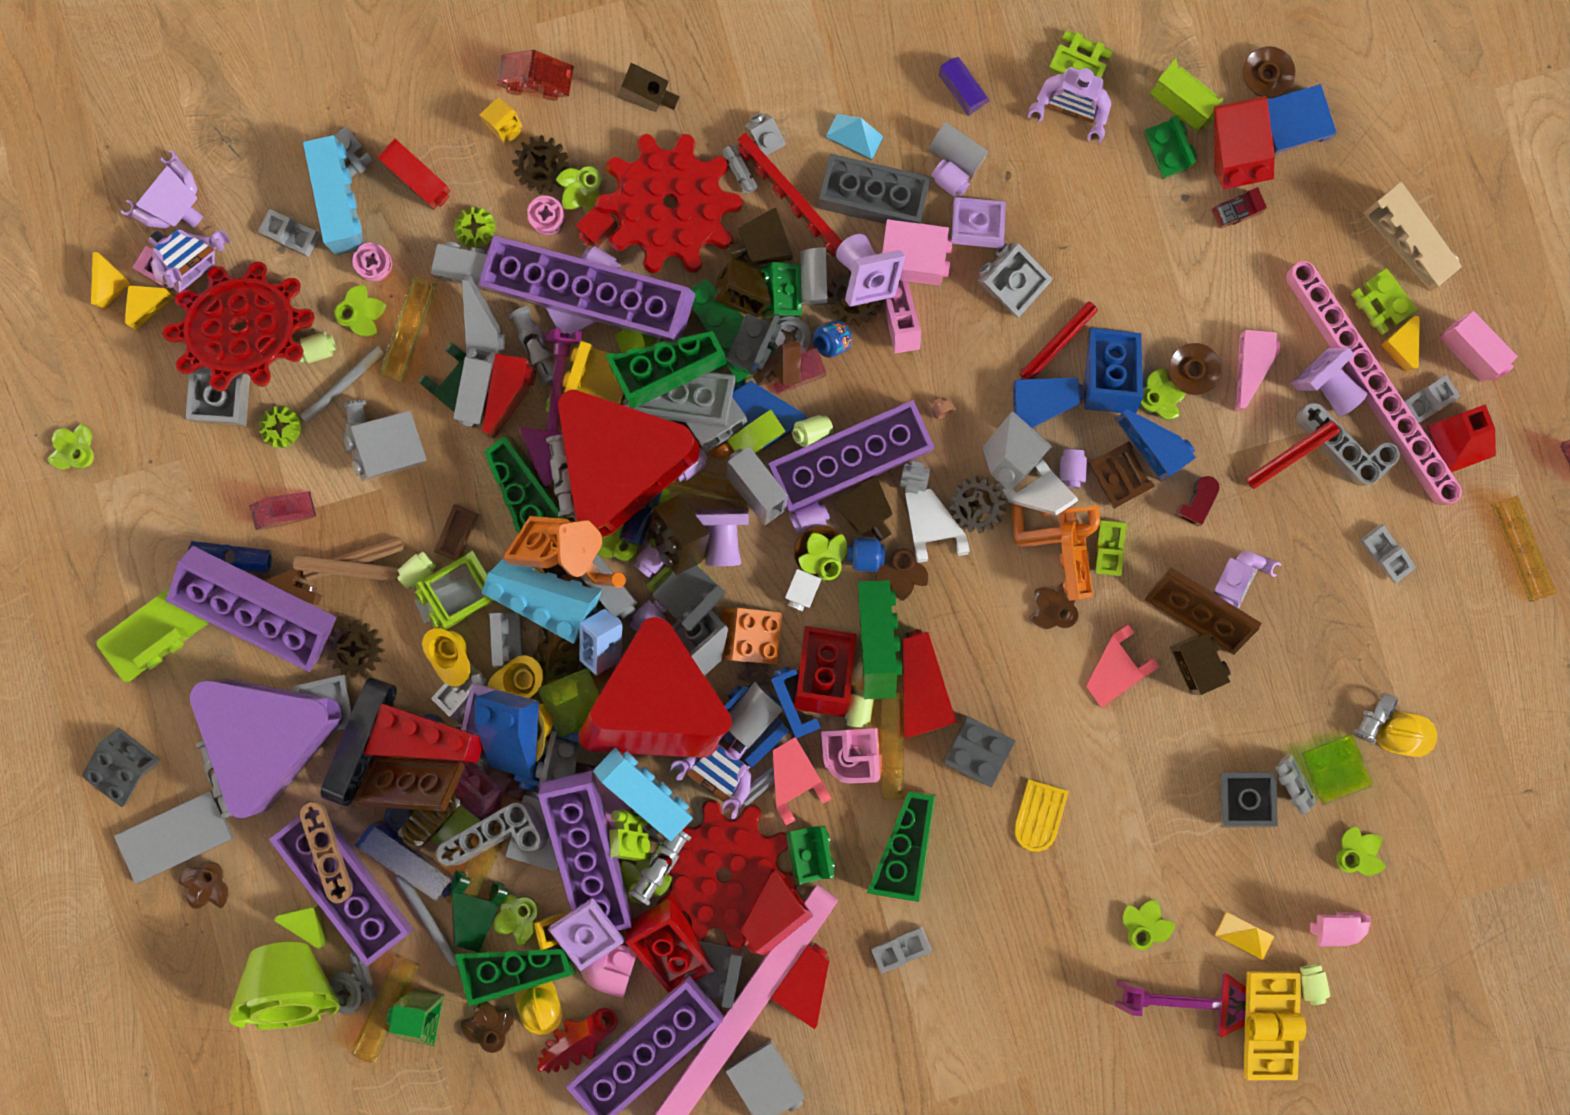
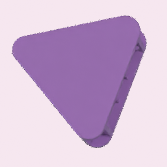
(259, 738)

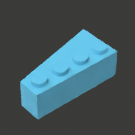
(333, 195)
(542, 598)
(643, 793)

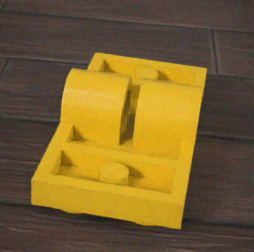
(1273, 1025)

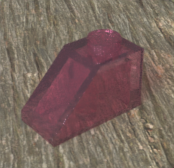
(811, 370)
(282, 510)
(478, 792)

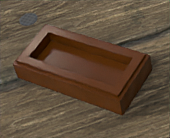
(456, 532)

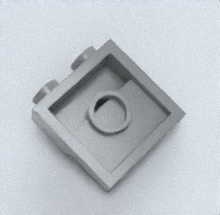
(1014, 278)

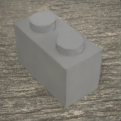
(454, 264)

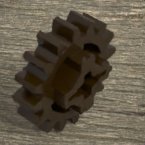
(533, 171)
(841, 305)
(967, 501)
(355, 659)

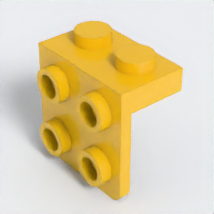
(592, 374)

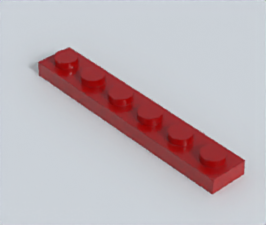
(786, 190)

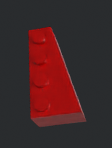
(413, 736)

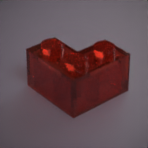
(535, 73)

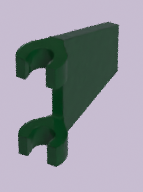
(448, 389)
(473, 914)

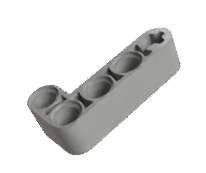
(1343, 440)
(488, 838)

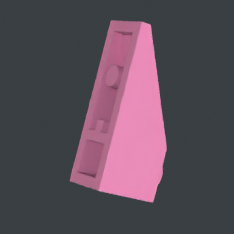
(902, 320)
(1255, 357)

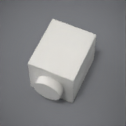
(802, 590)

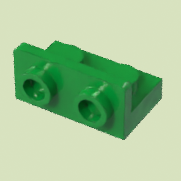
(1170, 147)
(784, 289)

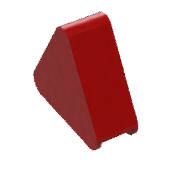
(619, 457)
(656, 701)

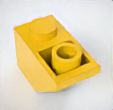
(502, 120)

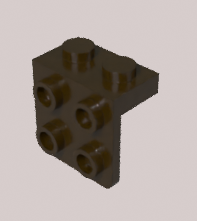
(557, 655)

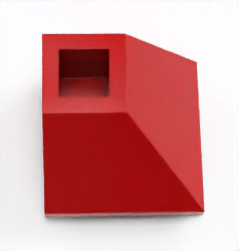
(1465, 438)

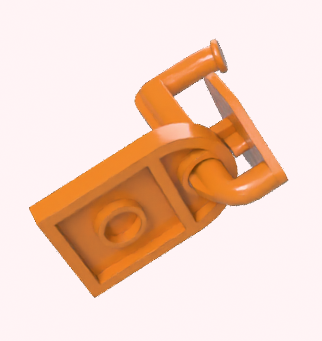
(552, 541)
(1074, 545)

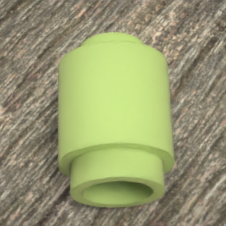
(317, 347)
(812, 430)
(416, 569)
(859, 710)
(1314, 984)

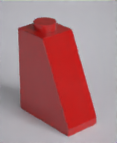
(414, 174)
(775, 915)
(804, 985)

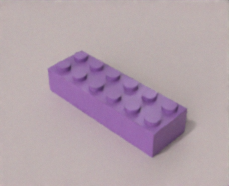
(852, 456)
(250, 608)
(583, 846)
(369, 916)
(646, 1050)

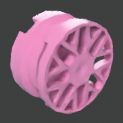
(546, 215)
(372, 262)

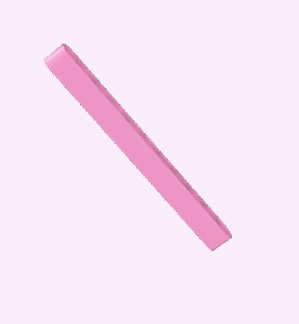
(1385, 388)
(745, 1009)

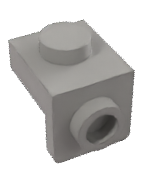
(765, 133)

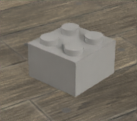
(217, 407)

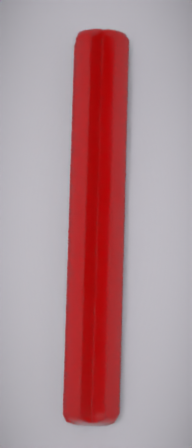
(1059, 341)
(1292, 454)

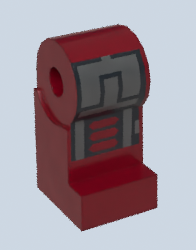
(1239, 208)
(1204, 494)

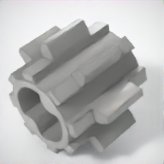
(914, 477)

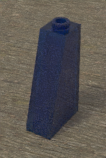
(413, 866)

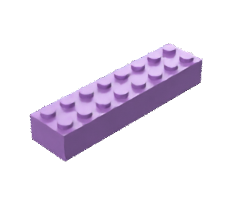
(587, 289)

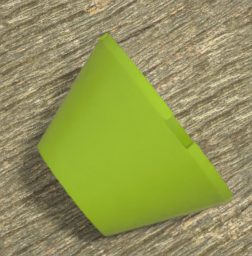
(282, 989)

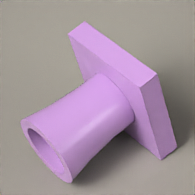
(872, 274)
(1335, 384)
(723, 537)

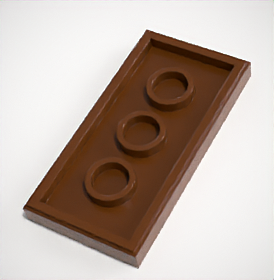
(1202, 610)
(409, 783)

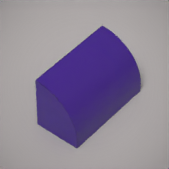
(963, 85)

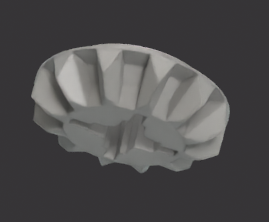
(791, 324)
(347, 1003)

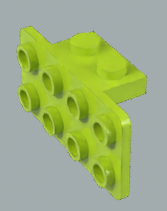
(148, 637)

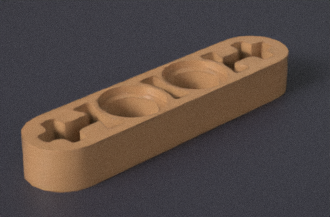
(321, 853)

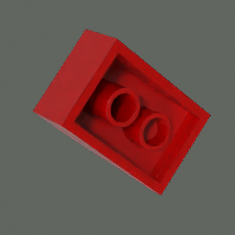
(1243, 143)
(507, 389)
(825, 671)
(667, 945)

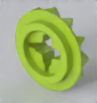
(483, 235)
(289, 433)

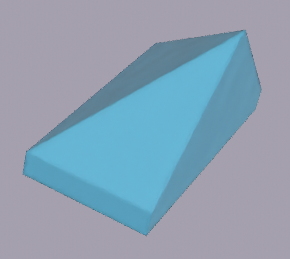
(855, 135)

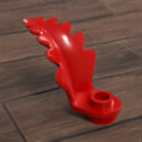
(576, 1040)

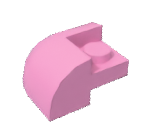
(852, 754)
(1340, 928)
(611, 972)

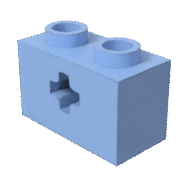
(600, 641)

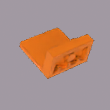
(751, 635)

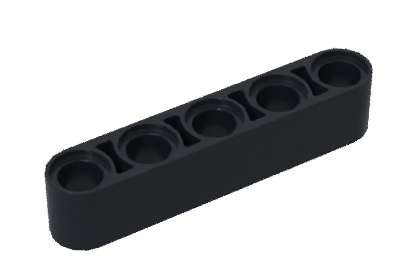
(349, 759)

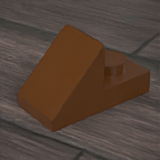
(782, 366)
(289, 582)

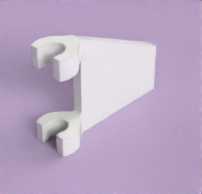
(1044, 494)
(931, 523)

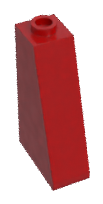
(923, 687)

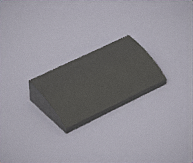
(872, 191)

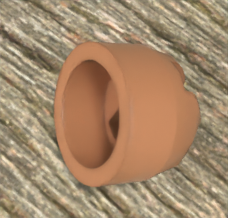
(943, 408)

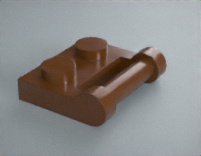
(1114, 479)

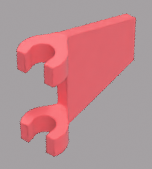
(1116, 669)
(793, 777)

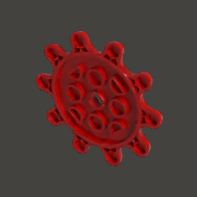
(666, 230)
(231, 301)
(727, 844)

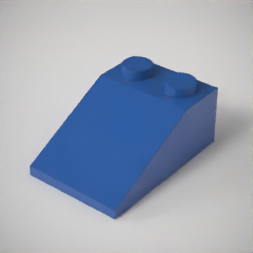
(1113, 371)
(1159, 447)
(508, 731)

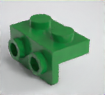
(810, 854)

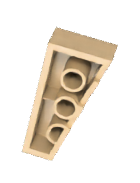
(1413, 236)

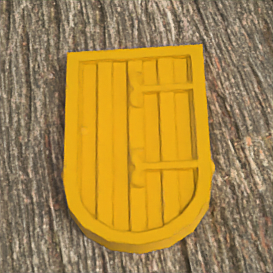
(1039, 815)

